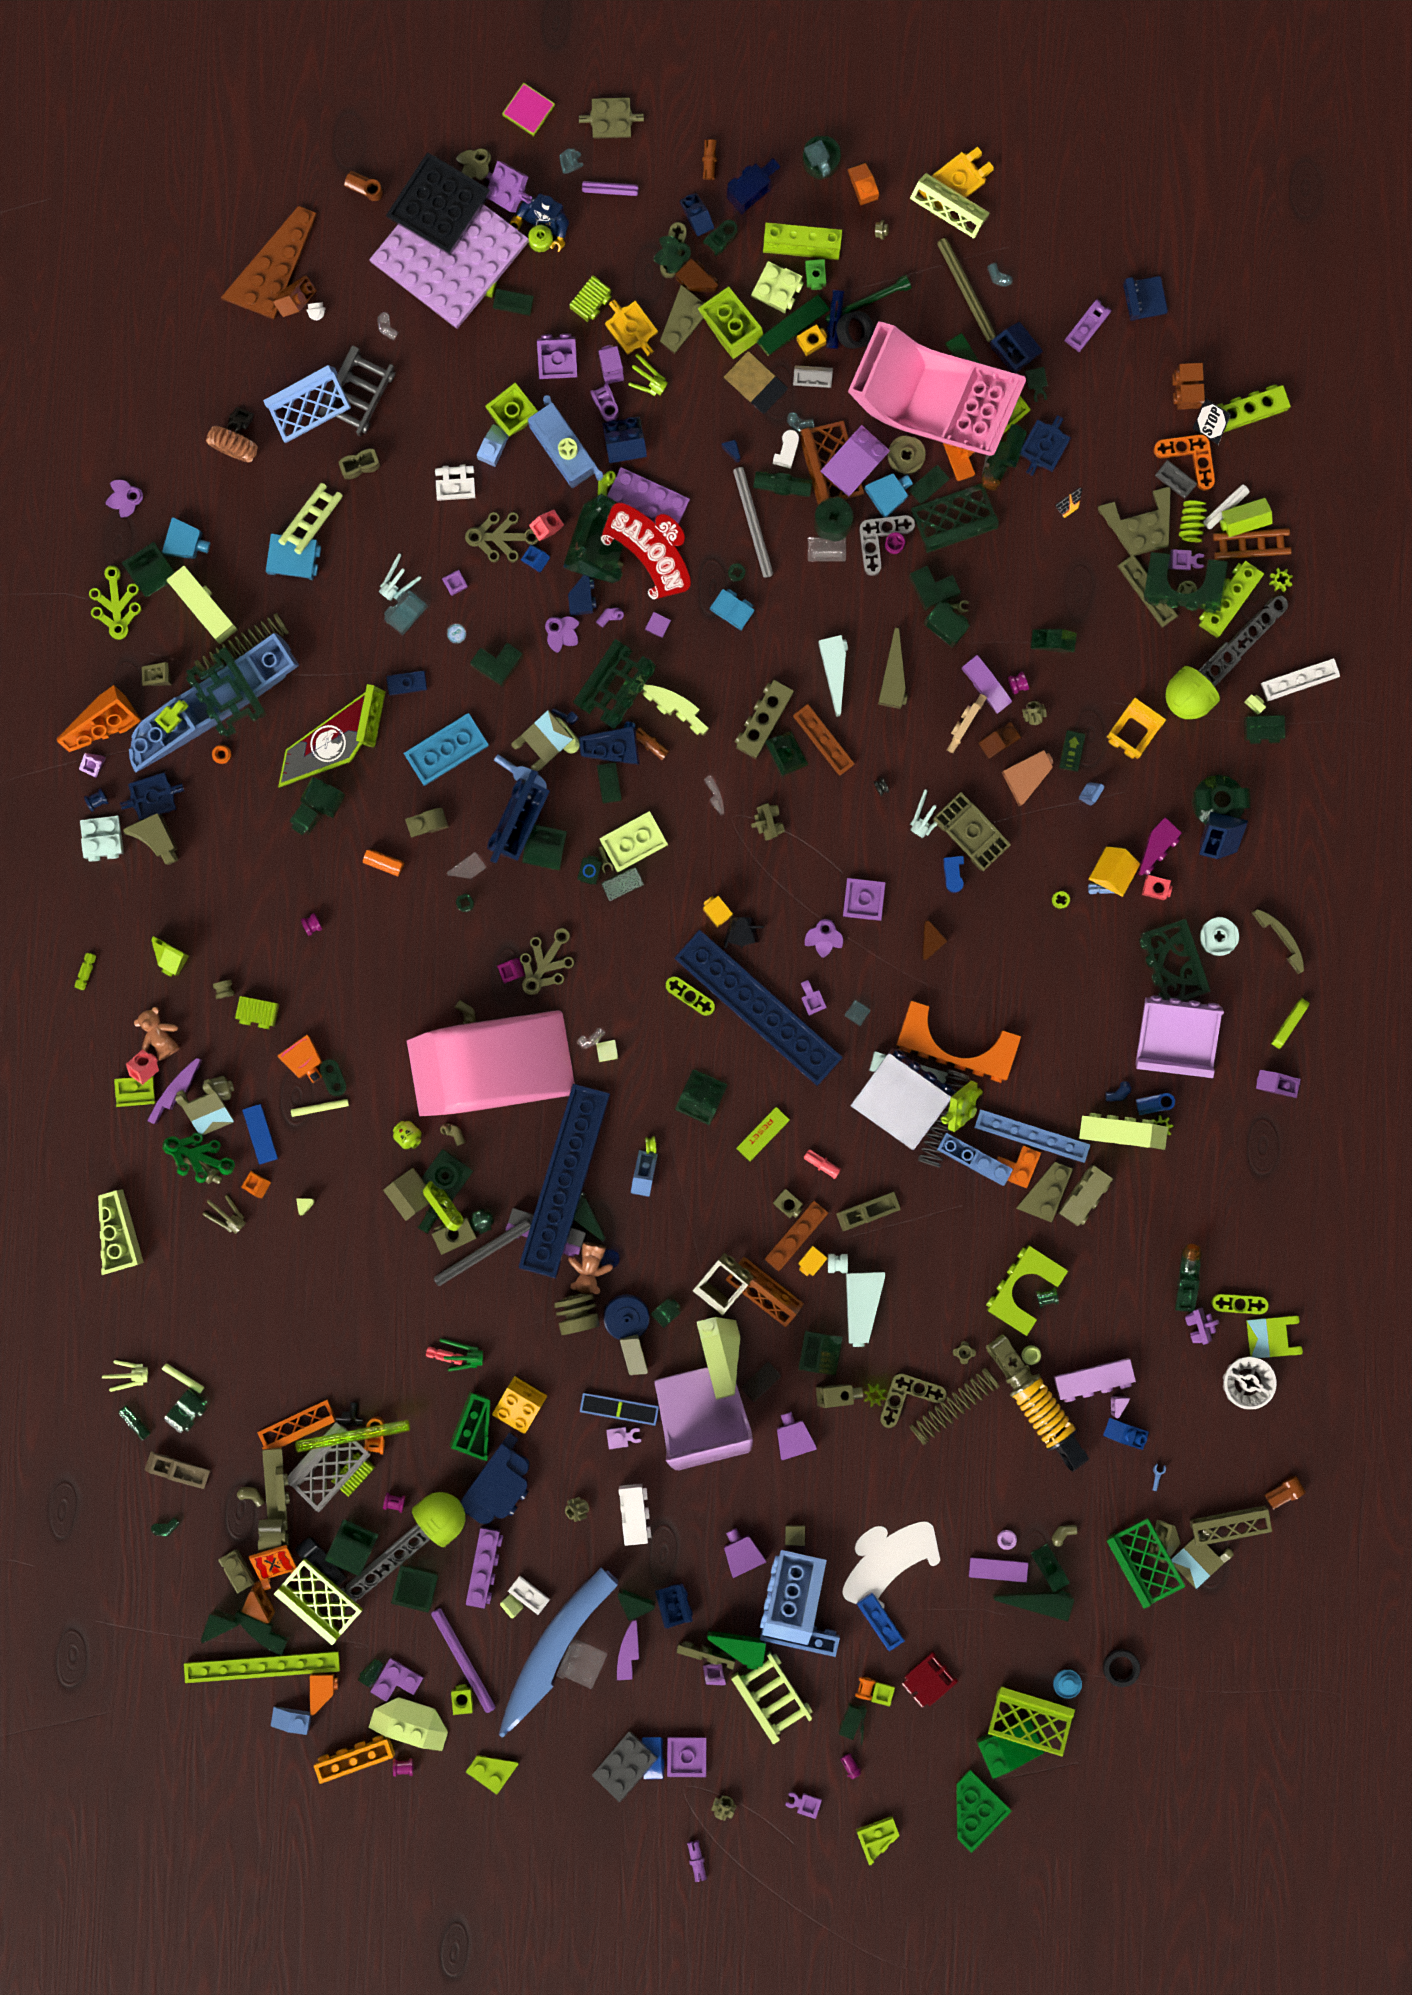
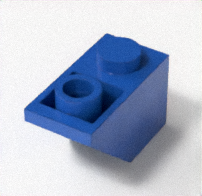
(1126, 1434)

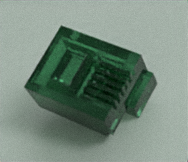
(852, 1720)

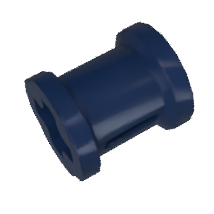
(96, 799)

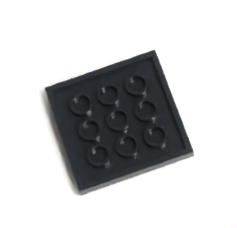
(438, 203)

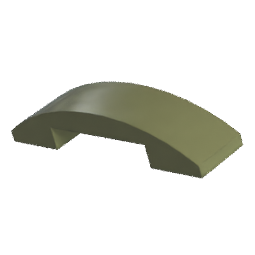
(1294, 959)

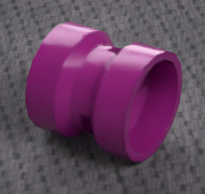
(893, 540)

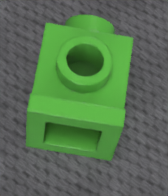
(812, 282)

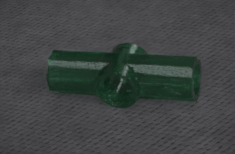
(782, 484)

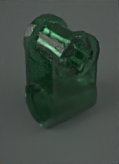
(720, 237)

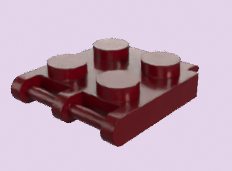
(928, 1681)

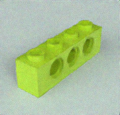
(1275, 394)

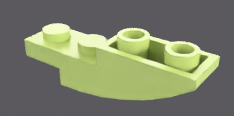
(670, 701)

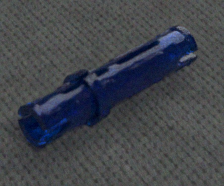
(836, 296)

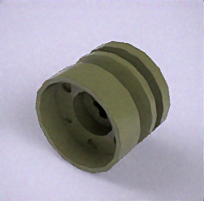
(576, 1314)

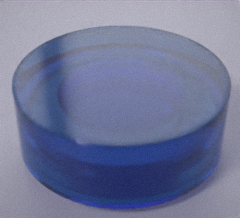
(610, 1257)

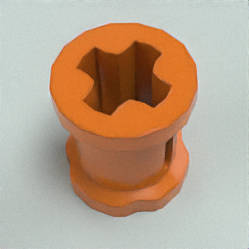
(865, 1688)

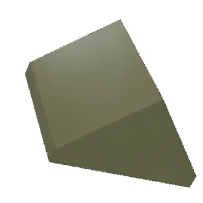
(407, 1194)

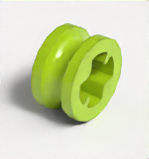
(1060, 893)
(650, 1144)

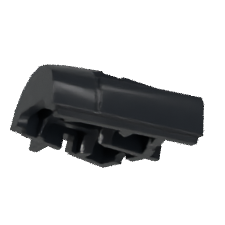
(741, 932)

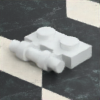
(455, 488)

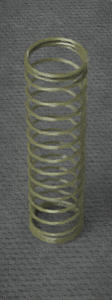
(281, 625)
(987, 1375)

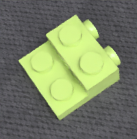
(777, 287)

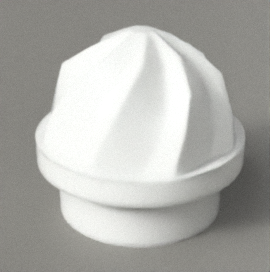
(316, 310)

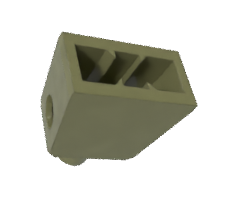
(830, 1395)

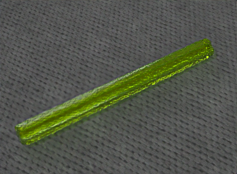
(351, 1436)

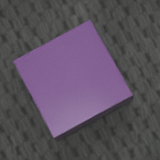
(455, 582)
(658, 625)

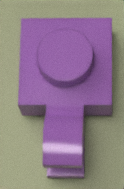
(813, 1000)

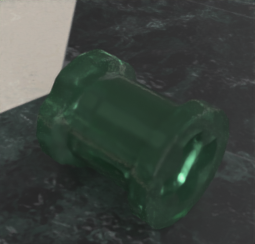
(466, 908)
(1047, 1297)

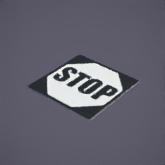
(1211, 421)

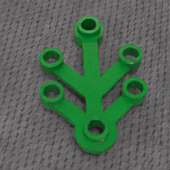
(196, 1155)

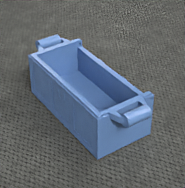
(552, 428)

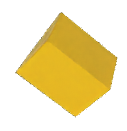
(1115, 870)

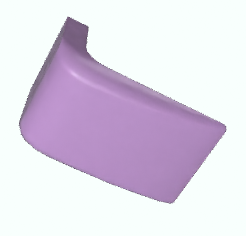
(697, 1424)

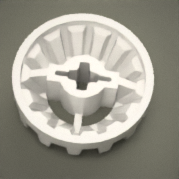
(1264, 1391)

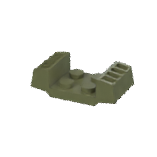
(971, 831)

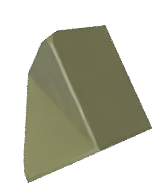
(795, 1535)

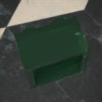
(947, 623)
(415, 1587)

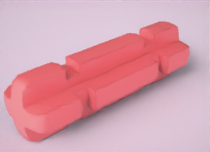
(439, 1354)

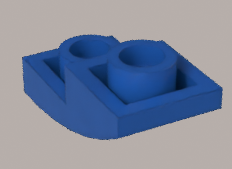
(655, 1744)

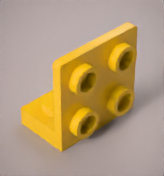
(519, 1405)

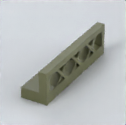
(1230, 1518)

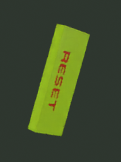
(763, 1134)

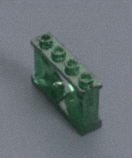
(1182, 937)

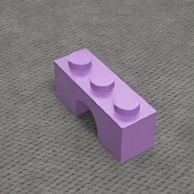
(611, 364)

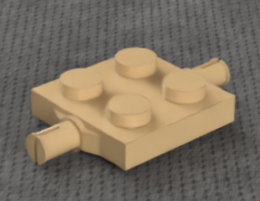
(961, 728)

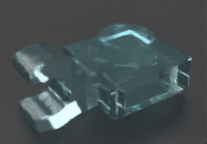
(818, 155)

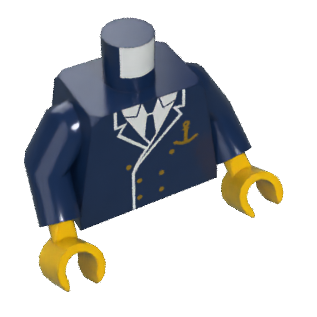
(544, 212)

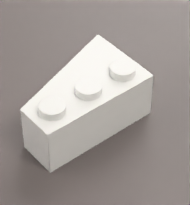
(634, 1514)

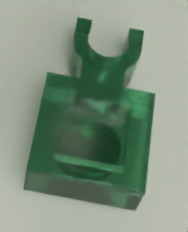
(1036, 380)

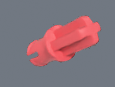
(822, 1163)

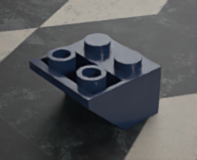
(1015, 347)
(624, 439)
(1221, 835)

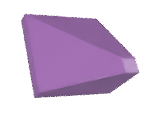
(92, 764)
(714, 1674)

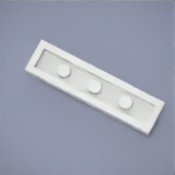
(1300, 680)

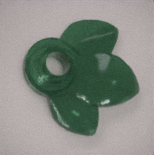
(669, 254)

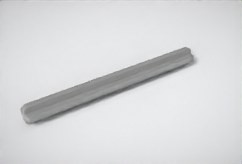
(753, 522)

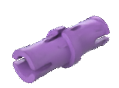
(697, 1861)

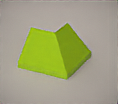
(511, 410)

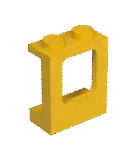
(1144, 716)

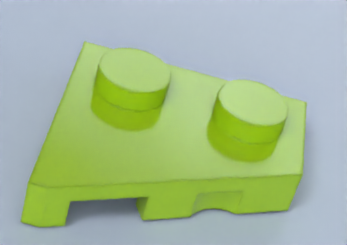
(491, 1771)

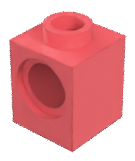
(546, 525)
(1149, 891)
(142, 1066)

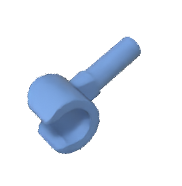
(1157, 1476)

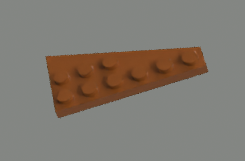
(272, 266)

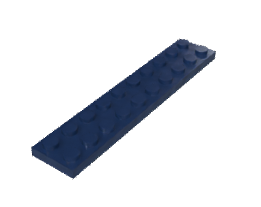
(758, 1007)
(564, 1181)

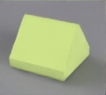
(304, 1205)

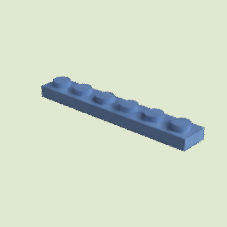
(1032, 1136)

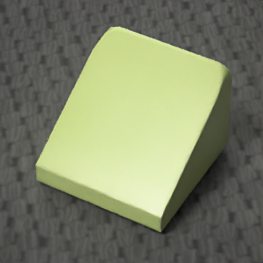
(607, 1051)
(511, 1605)

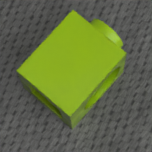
(459, 1708)

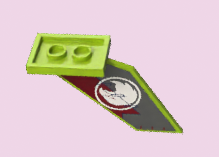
(336, 739)

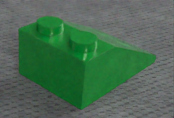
(743, 1648)
(1005, 1755)

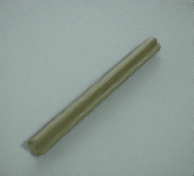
(966, 289)

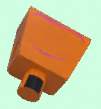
(302, 1059)

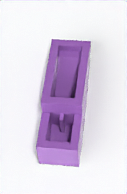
(986, 684)
(628, 1651)

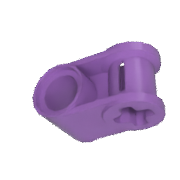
(604, 399)

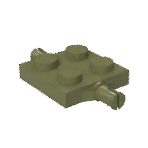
(611, 118)

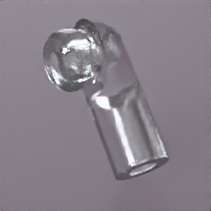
(384, 326)
(592, 1040)

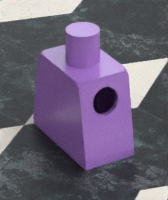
(793, 1437)
(742, 1553)

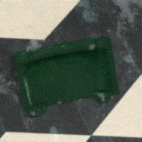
(586, 551)

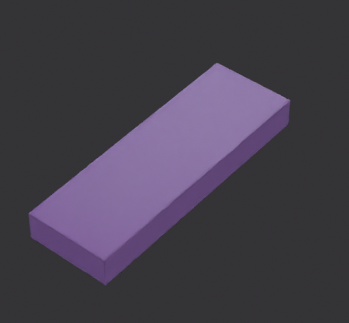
(998, 1569)

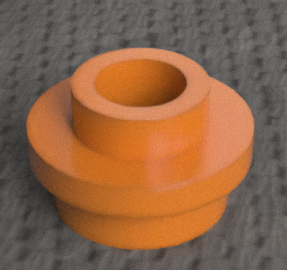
(215, 754)

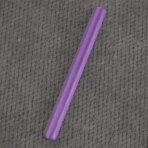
(463, 1660)

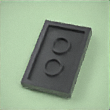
(625, 1766)

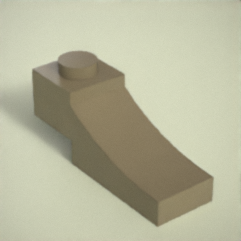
(176, 1470)

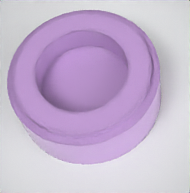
(1006, 1539)

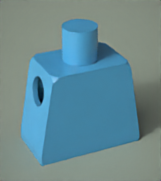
(888, 493)
(184, 541)

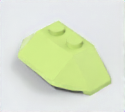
(410, 1724)

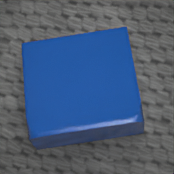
(535, 558)

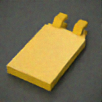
(962, 175)

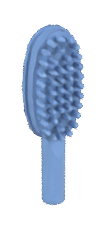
(519, 772)

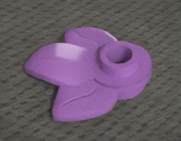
(121, 498)
(564, 634)
(822, 940)

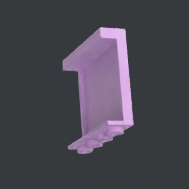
(1178, 1037)

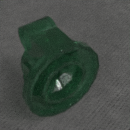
(1204, 795)

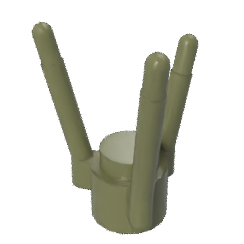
(234, 1222)

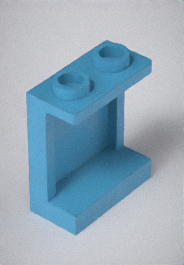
(285, 561)

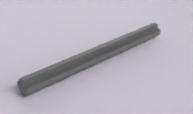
(482, 1252)

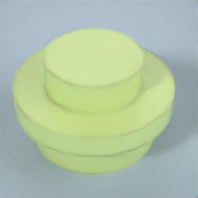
(1031, 1355)

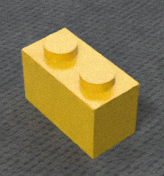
(717, 910)

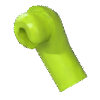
(606, 482)

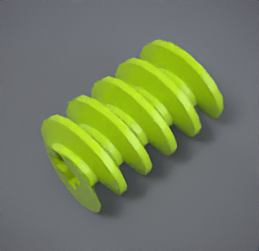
(1192, 521)

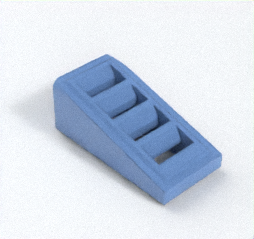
(1091, 793)

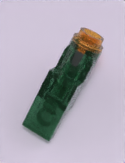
(1005, 456)
(1188, 1278)

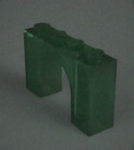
(1207, 597)

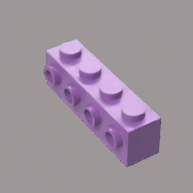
(483, 1565)

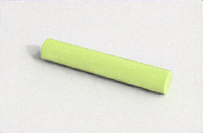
(183, 1378)

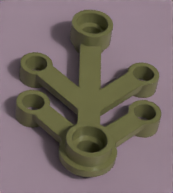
(498, 537)
(545, 964)

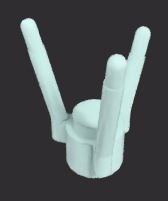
(389, 589)
(921, 827)

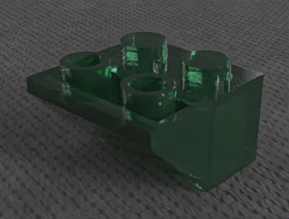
(149, 569)
(545, 847)
(820, 1352)
(351, 1547)

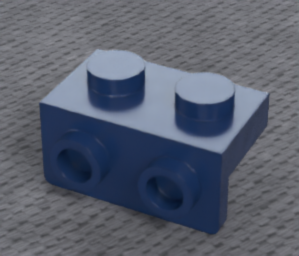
(674, 1605)

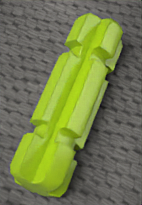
(85, 971)

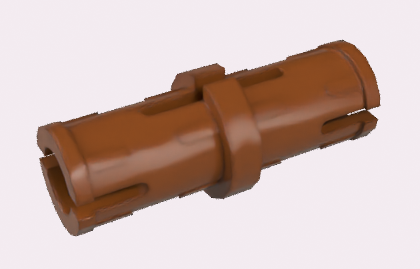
(709, 159)
(651, 744)

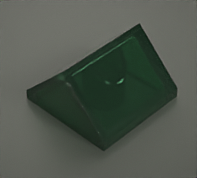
(786, 754)
(634, 1604)
(217, 1624)

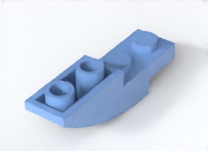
(974, 1159)

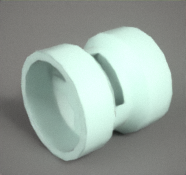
(837, 1263)

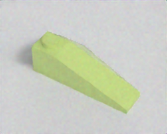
(721, 1349)

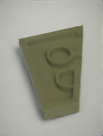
(682, 320)

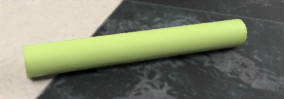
(319, 1107)

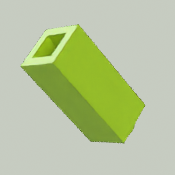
(1246, 517)

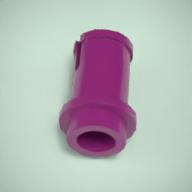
(850, 1766)

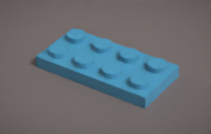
(446, 749)

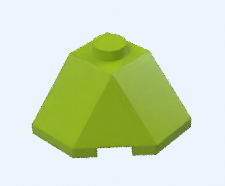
(168, 957)

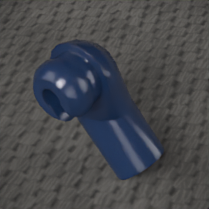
(1120, 1094)

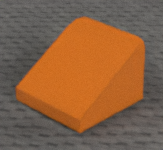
(256, 1184)

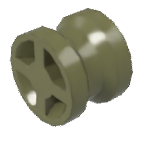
(1189, 587)
(223, 989)

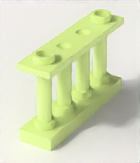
(763, 1714)

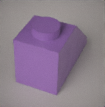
(1278, 1083)

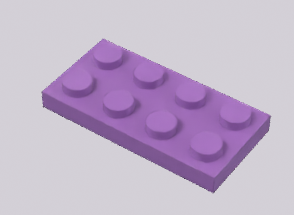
(647, 496)

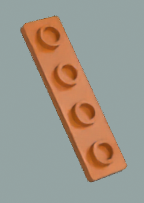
(960, 461)

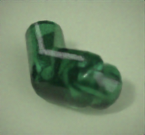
(165, 1529)

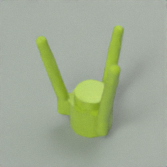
(657, 383)

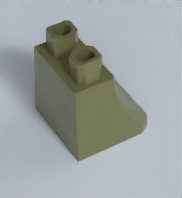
(156, 835)

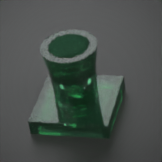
(457, 1171)

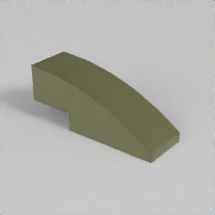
(868, 1211)

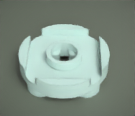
(1226, 928)

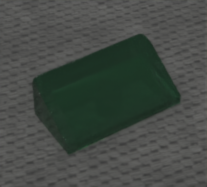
(622, 884)

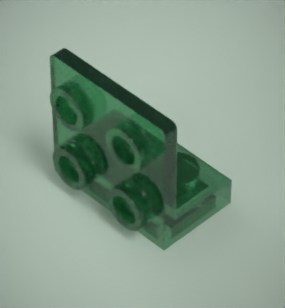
(701, 1097)

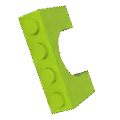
(1029, 1262)

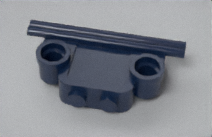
(518, 819)
(498, 1485)

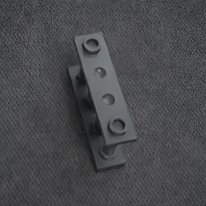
(345, 375)

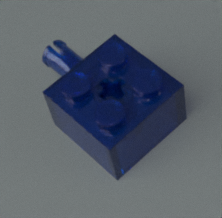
(751, 185)

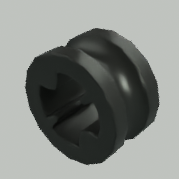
(881, 786)

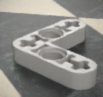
(873, 538)

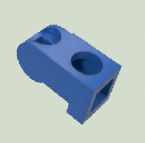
(952, 874)

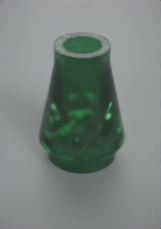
(370, 1673)

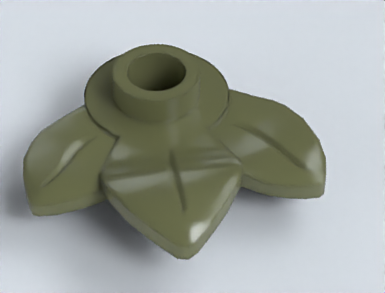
(472, 163)

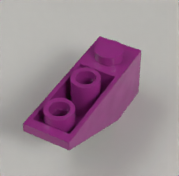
(1158, 842)

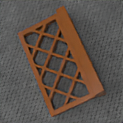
(813, 461)

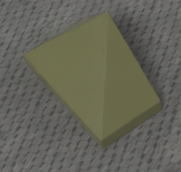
(156, 675)
(1169, 1538)

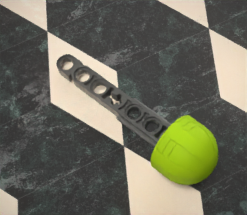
(1192, 692)
(437, 1518)

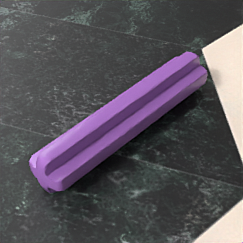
(610, 188)

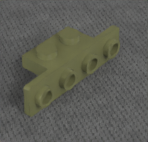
(275, 1483)

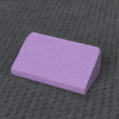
(1118, 1405)

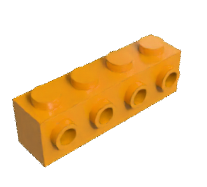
(355, 1759)

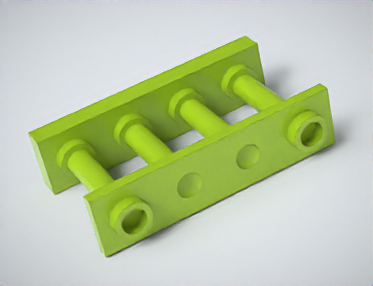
(802, 241)

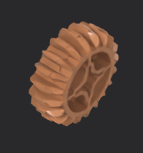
(231, 444)

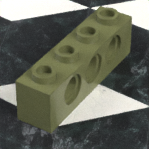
(754, 747)

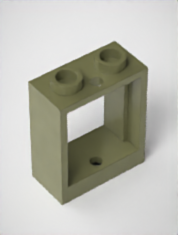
(712, 1295)

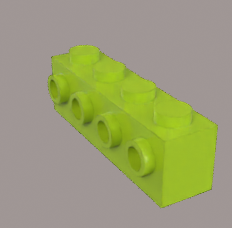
(1234, 596)

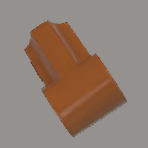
(362, 185)
(1289, 1490)

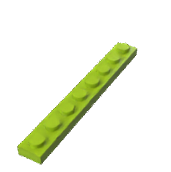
(262, 1667)

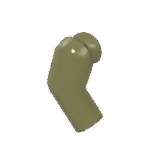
(454, 1131)

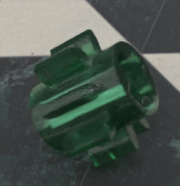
(481, 1221)

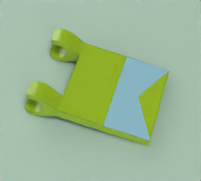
(1269, 1337)

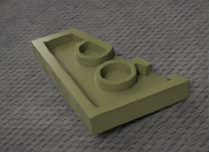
(1047, 1193)
(716, 1658)

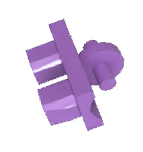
(1198, 1317)

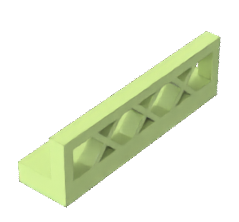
(950, 199)

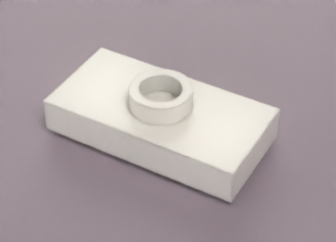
(528, 1595)

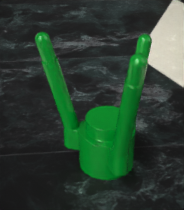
(474, 1357)

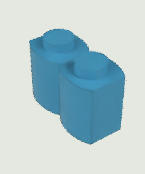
(732, 609)

